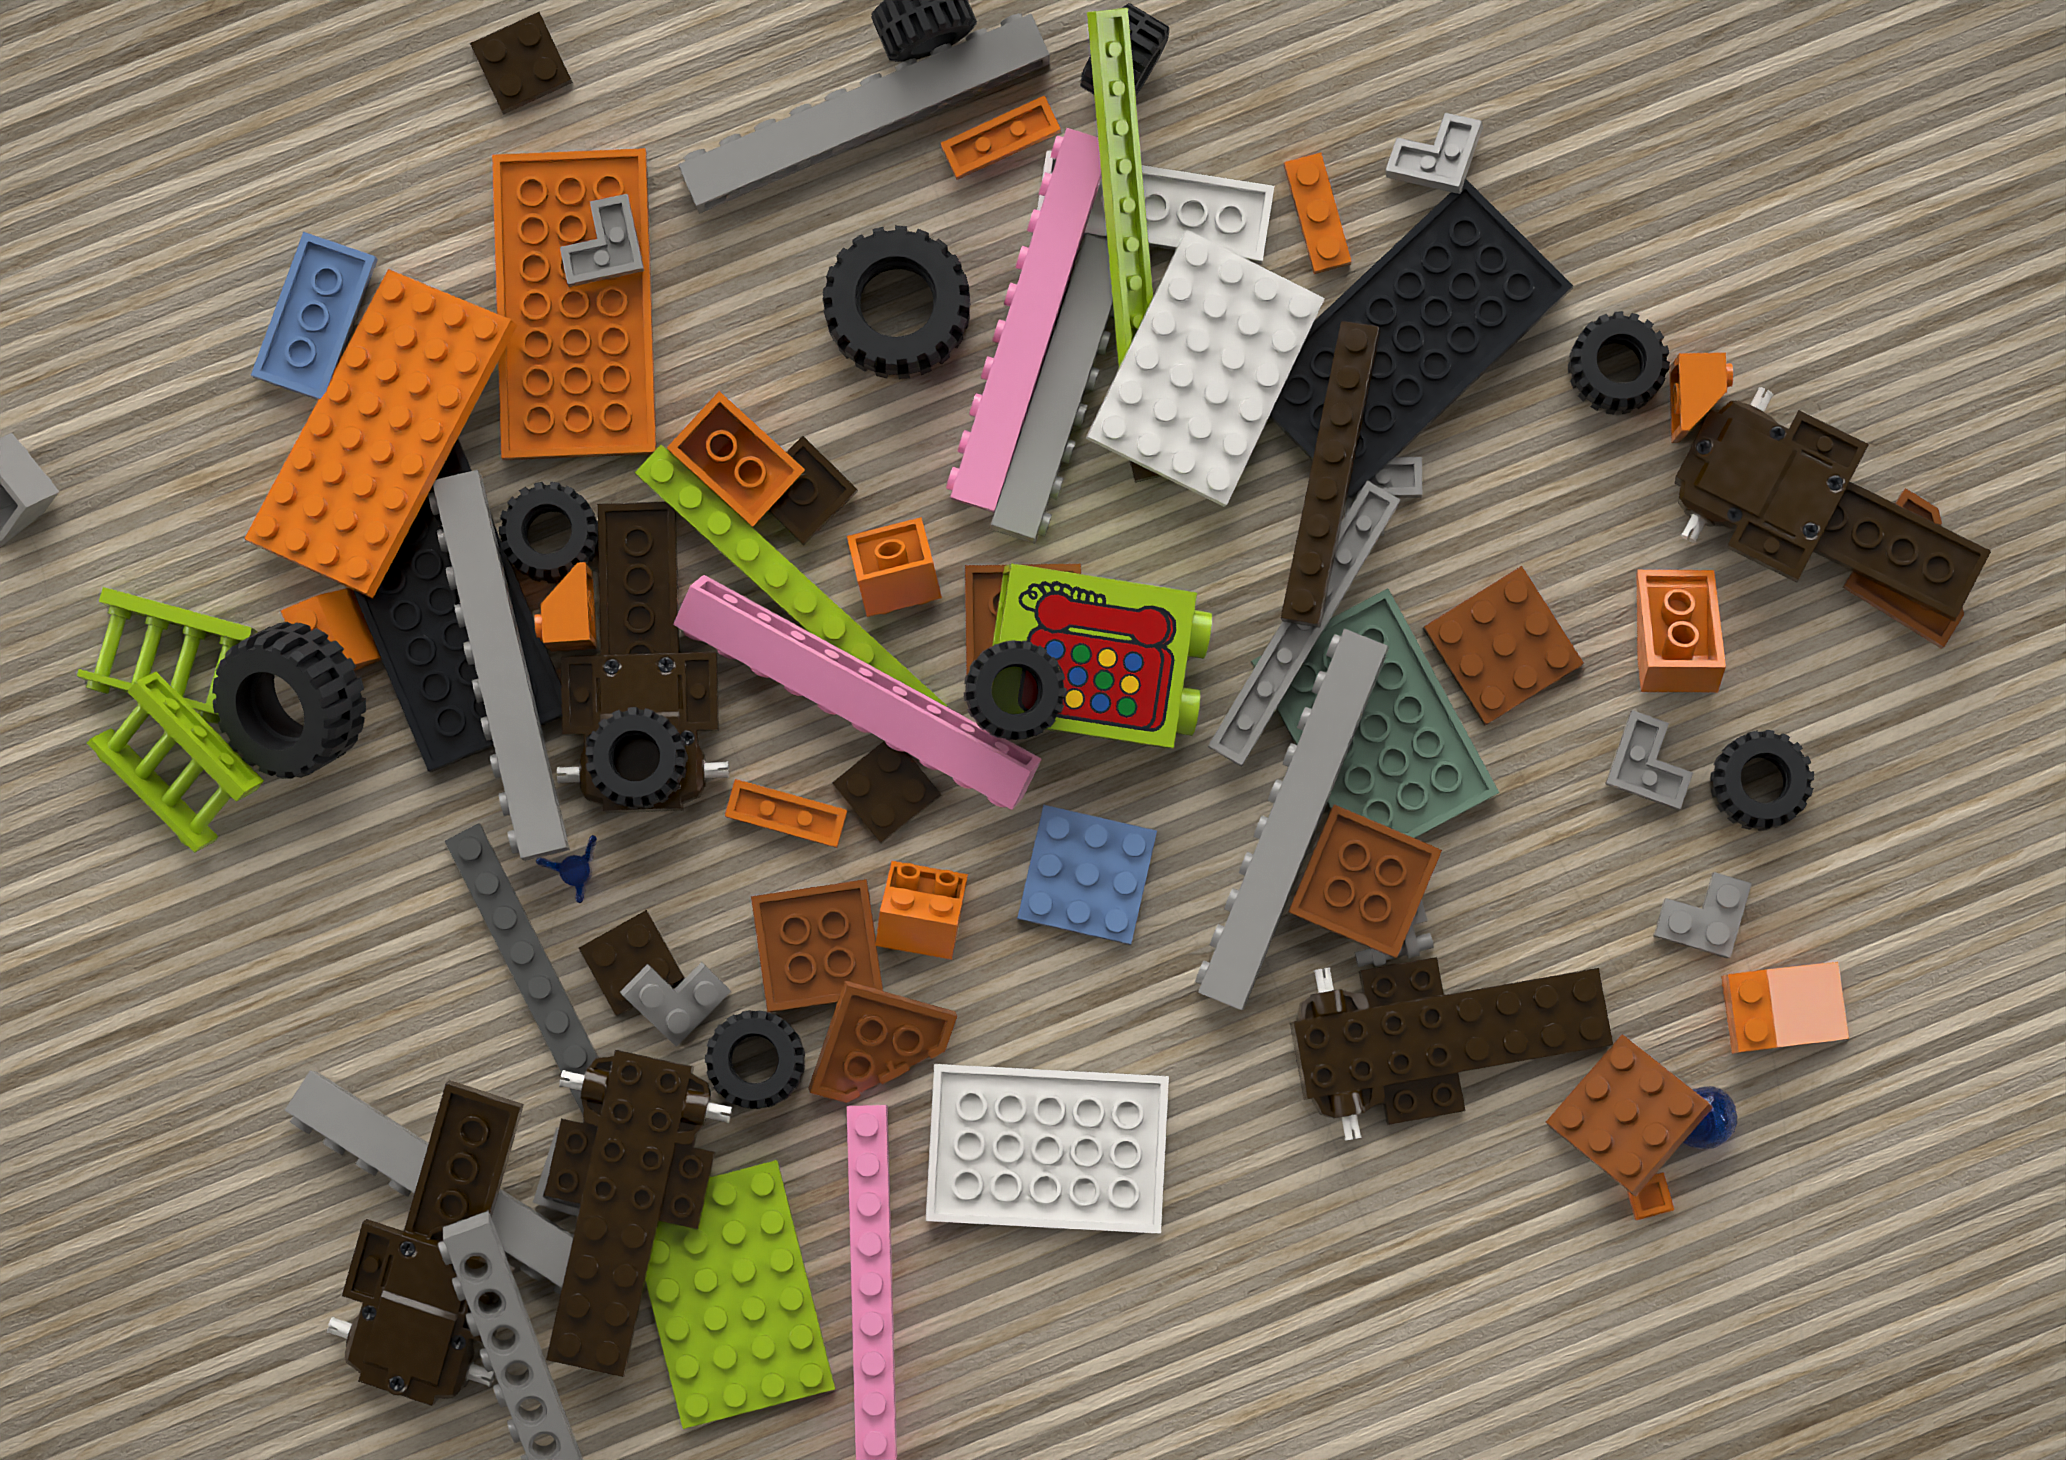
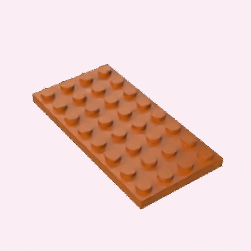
(580, 354)
(380, 432)

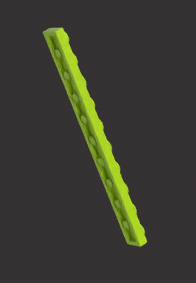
(1121, 171)
(767, 565)

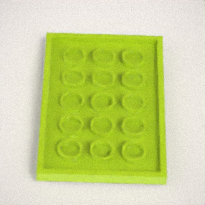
(737, 1302)

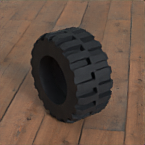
(887, 252)
(257, 720)

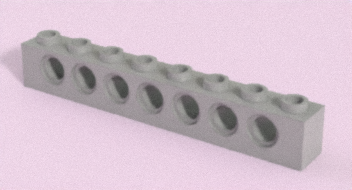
(479, 1238)

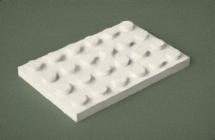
(1205, 368)
(1047, 1148)

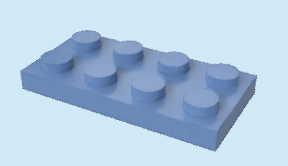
(314, 316)

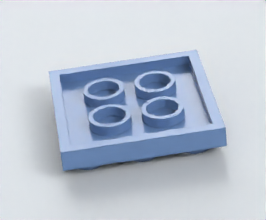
(1087, 874)

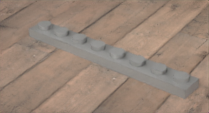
(1295, 641)

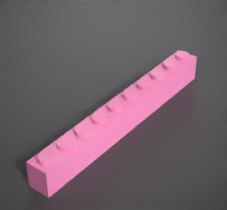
(1030, 321)
(856, 692)
(871, 1282)

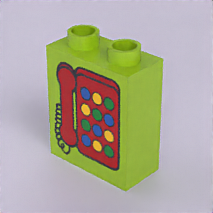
(1117, 648)

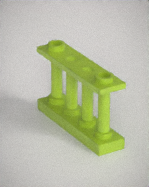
(159, 617)
(198, 739)

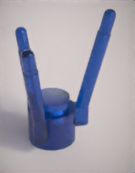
(574, 869)

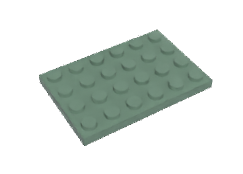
(1410, 751)

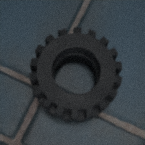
(919, 26)
(1147, 44)
(1636, 336)
(526, 509)
(1049, 684)
(618, 729)
(1788, 760)
(721, 1050)

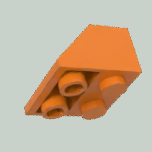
(921, 910)

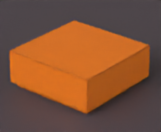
(1652, 1199)

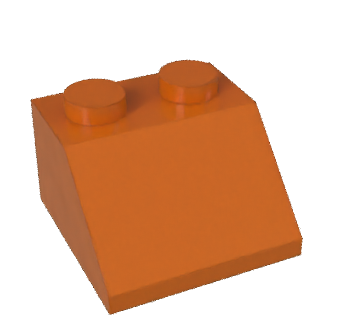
(1696, 386)
(894, 567)
(569, 613)
(342, 619)

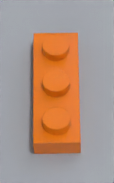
(1000, 137)
(1317, 213)
(786, 813)

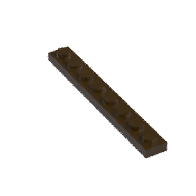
(1330, 474)

